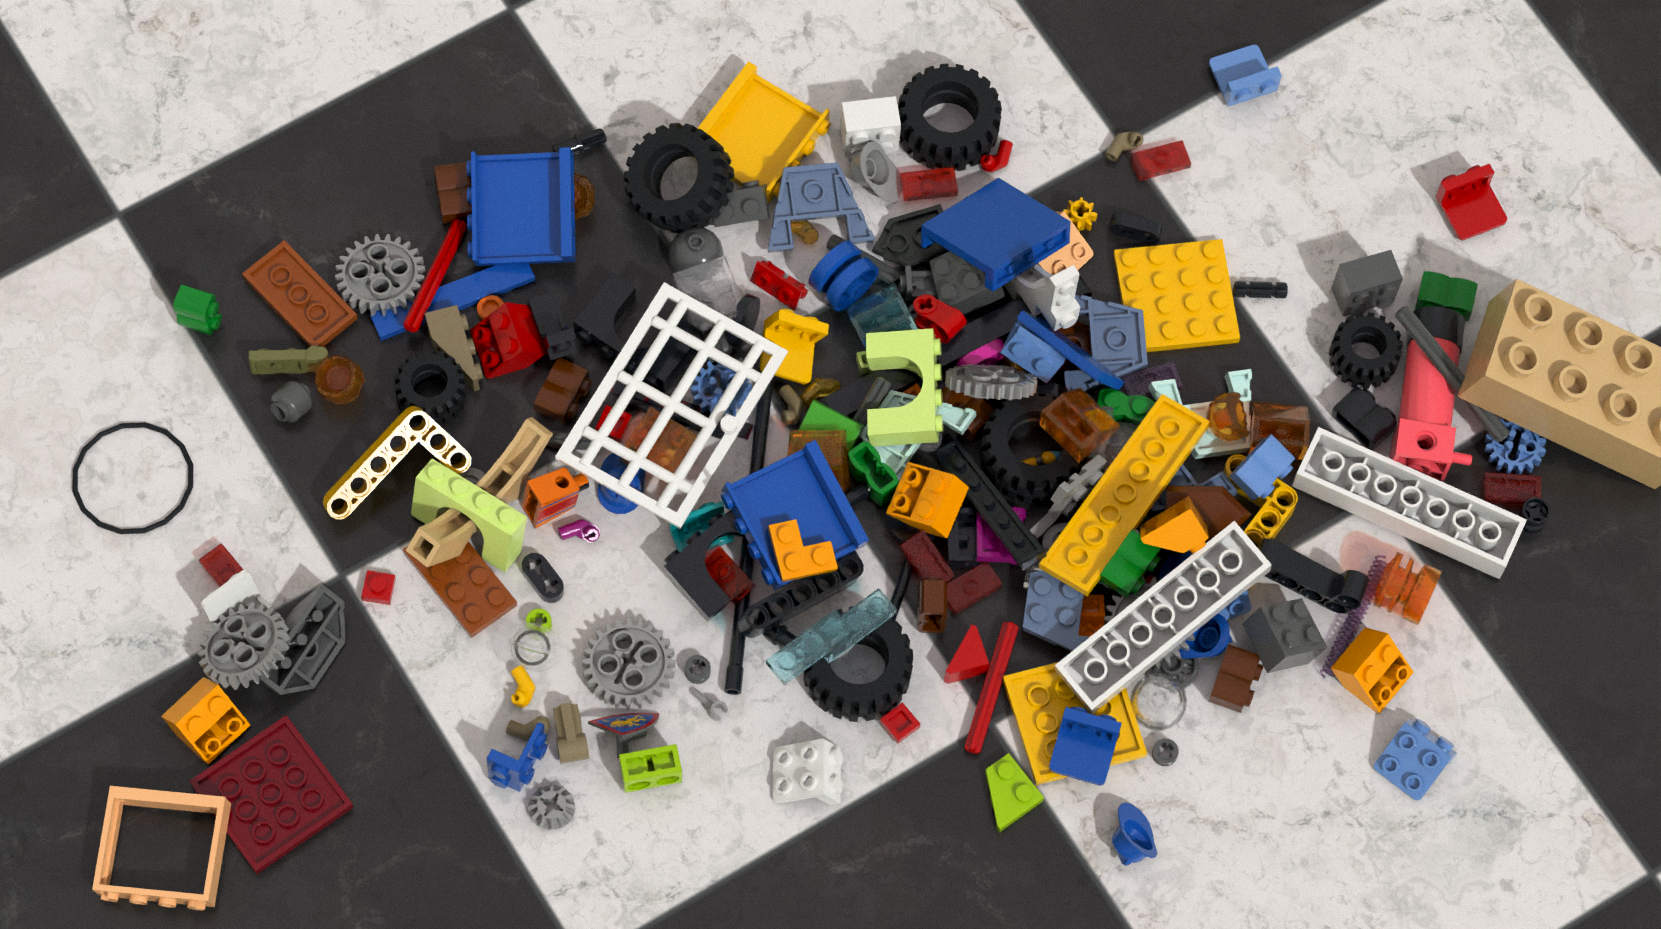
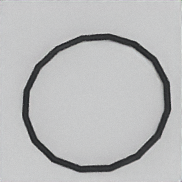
(132, 530)

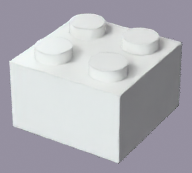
(869, 122)

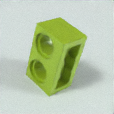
(650, 768)

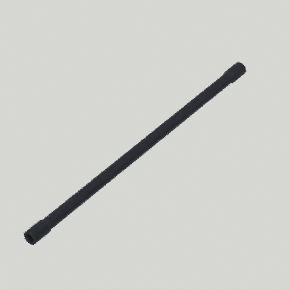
(735, 668)

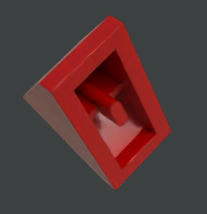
(969, 659)

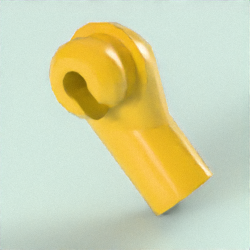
(525, 689)

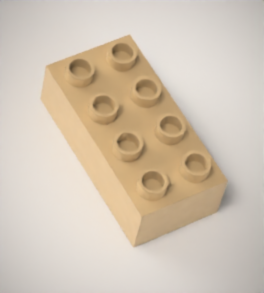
(1569, 380)

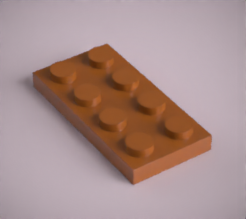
(299, 295)
(467, 589)

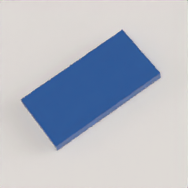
(1070, 350)

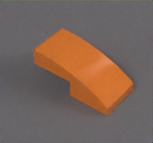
(1092, 615)

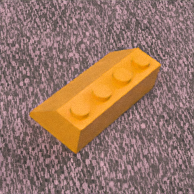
(1176, 528)

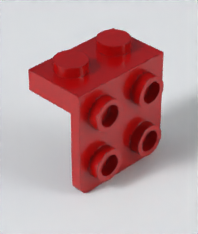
(1471, 202)

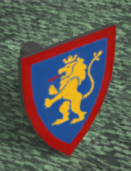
(626, 727)

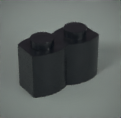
(1364, 417)

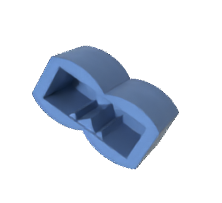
(1262, 467)

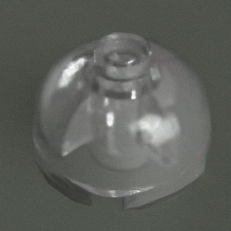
(1158, 701)

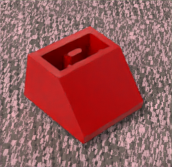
(507, 340)

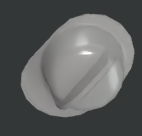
(875, 170)

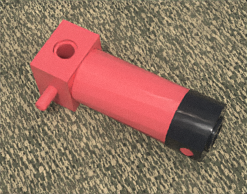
(1427, 400)

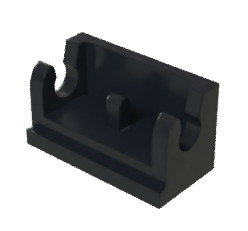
(962, 542)

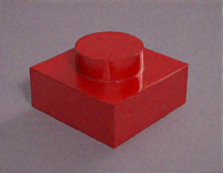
(620, 427)
(378, 587)
(900, 723)

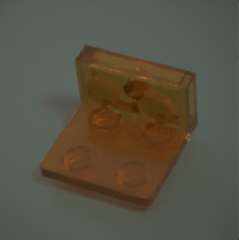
(670, 445)

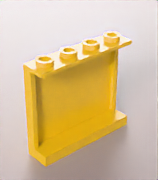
(763, 129)

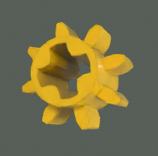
(1083, 208)

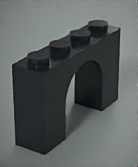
(597, 327)
(689, 570)

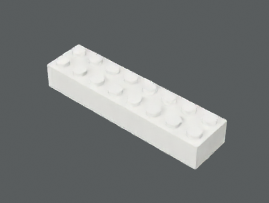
(1409, 503)
(1163, 617)

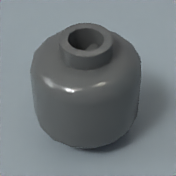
(291, 401)

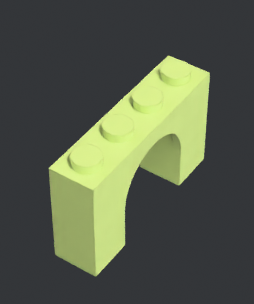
(919, 419)
(500, 524)

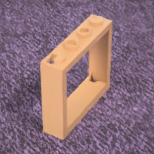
(165, 800)

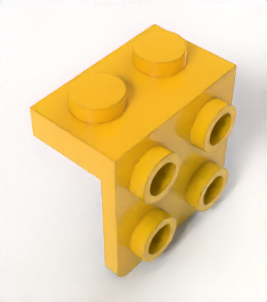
(797, 336)

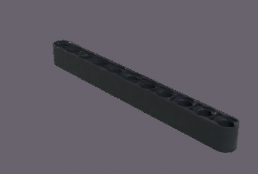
(971, 337)

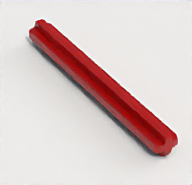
(435, 275)
(991, 688)

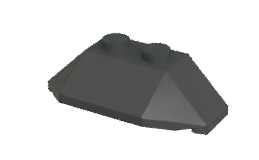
(315, 640)

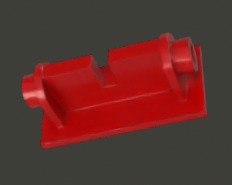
(771, 281)

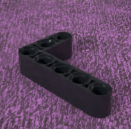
(792, 605)

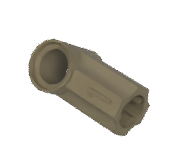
(571, 740)

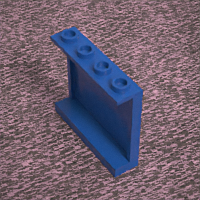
(522, 208)
(998, 232)
(789, 490)

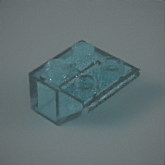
(881, 313)

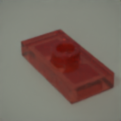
(1160, 160)
(928, 184)
(1510, 488)
(925, 557)
(220, 564)
(728, 575)
(972, 587)

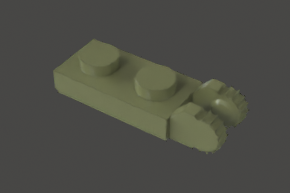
(286, 361)

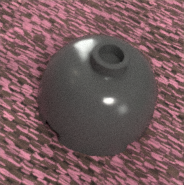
(694, 248)

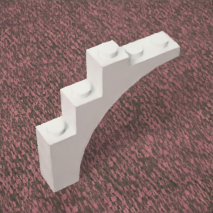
(1048, 294)

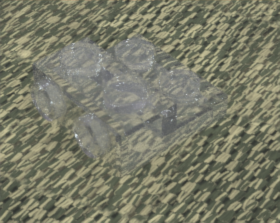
(711, 285)

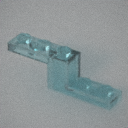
(831, 636)

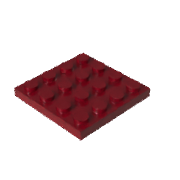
(275, 793)

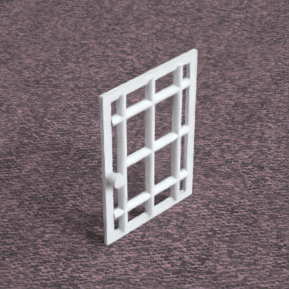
(729, 424)

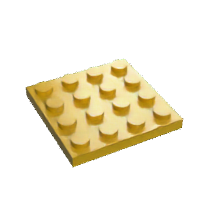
(1181, 293)
(1038, 707)

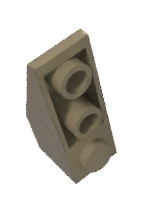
(448, 335)

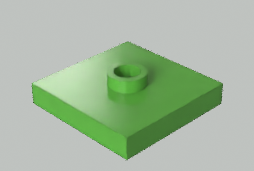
(825, 418)

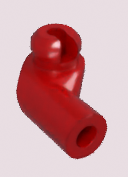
(999, 160)

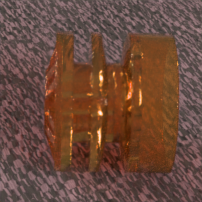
(1407, 588)

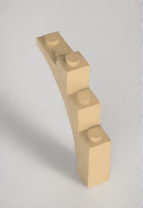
(505, 480)

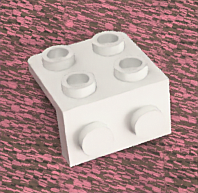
(236, 591)
(807, 772)

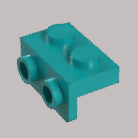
(696, 522)

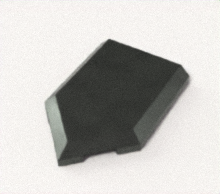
(902, 239)

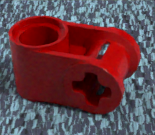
(937, 315)

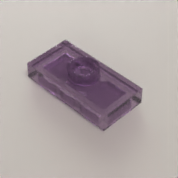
(1138, 382)

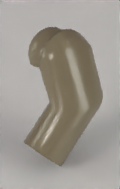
(1123, 142)
(794, 409)
(525, 731)

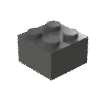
(1367, 283)
(961, 284)
(1284, 635)

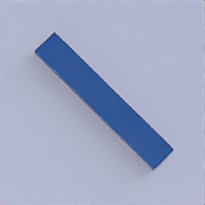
(461, 292)

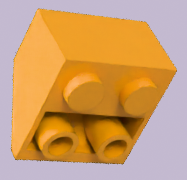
(928, 499)
(1372, 668)
(206, 720)

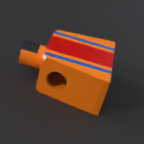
(552, 495)

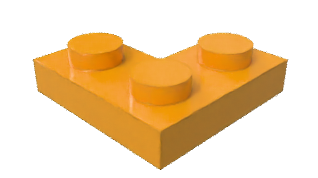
(795, 560)

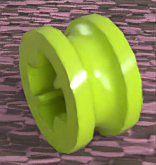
(540, 613)

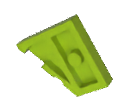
(1010, 791)

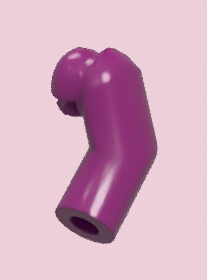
(580, 529)

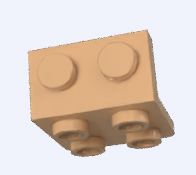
(1074, 253)

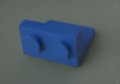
(1085, 745)
(514, 773)

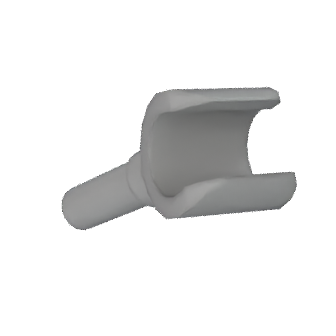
(710, 705)

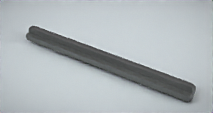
(1448, 369)

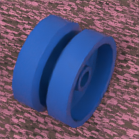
(843, 275)

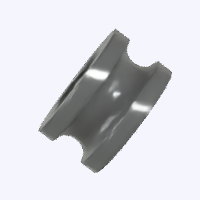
(702, 661)
(1173, 755)

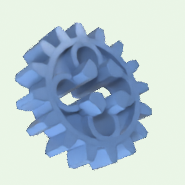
(706, 383)
(1523, 458)

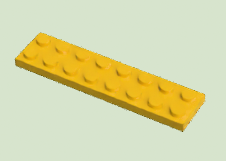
(1124, 494)

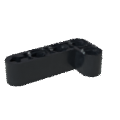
(1312, 580)

